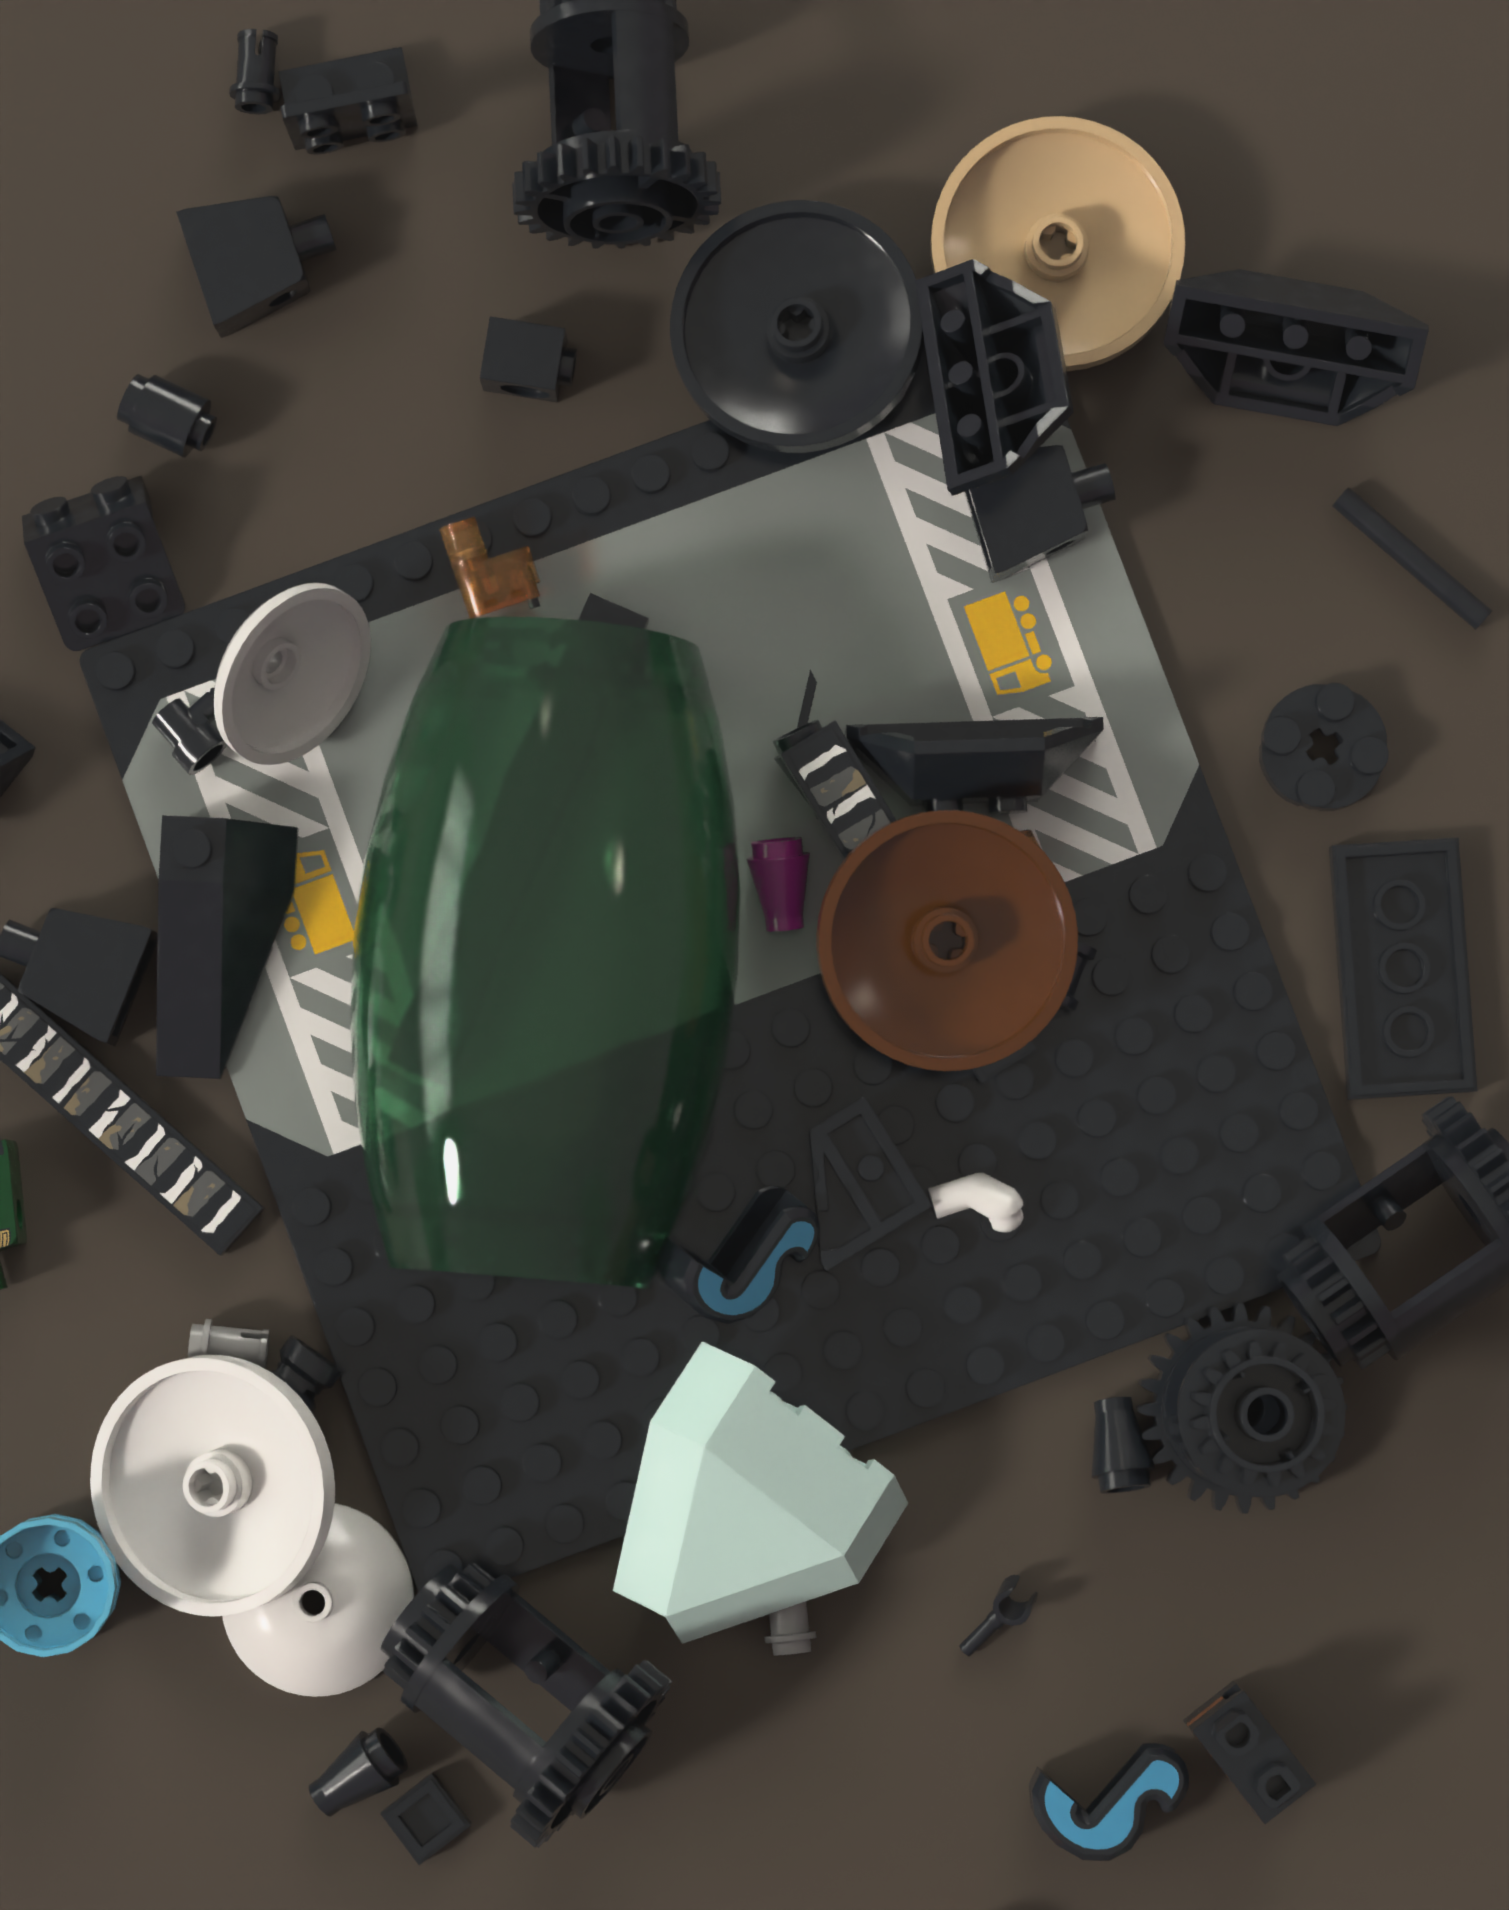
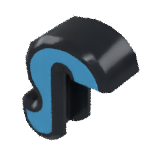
(747, 1262)
(1118, 1812)

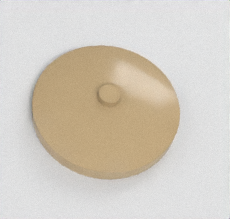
(1074, 221)

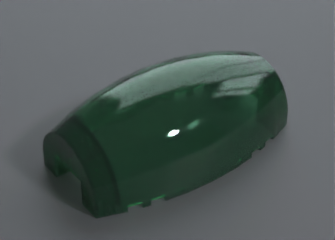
(546, 953)

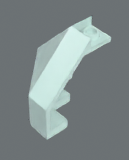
(746, 1503)

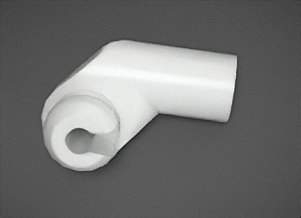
(984, 1195)

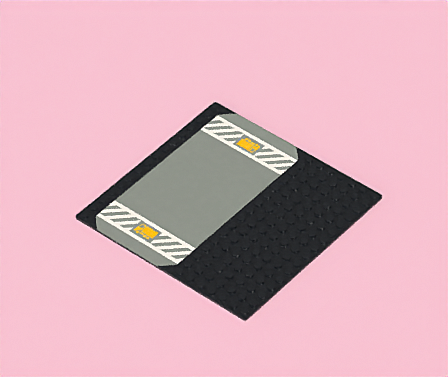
(1152, 1132)

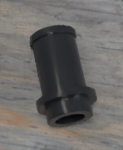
(254, 83)

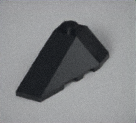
(217, 920)

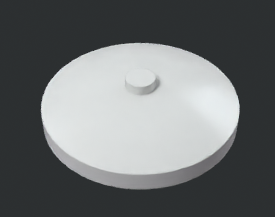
(212, 1485)

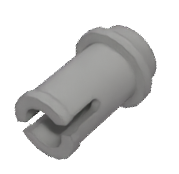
(229, 1341)
(790, 1630)

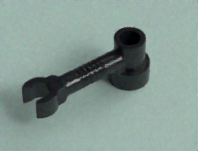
(191, 732)

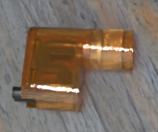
(486, 582)

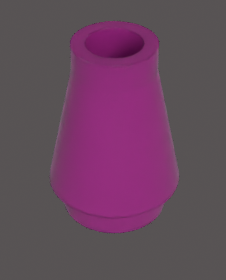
(780, 881)

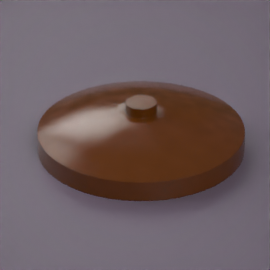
(947, 940)

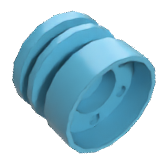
(92, 1585)

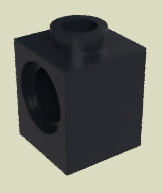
(526, 359)

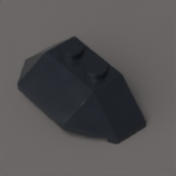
(1292, 345)
(991, 371)
(973, 760)

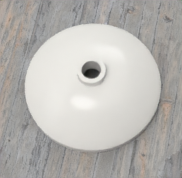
(291, 673)
(339, 1649)

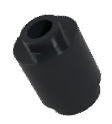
(167, 415)

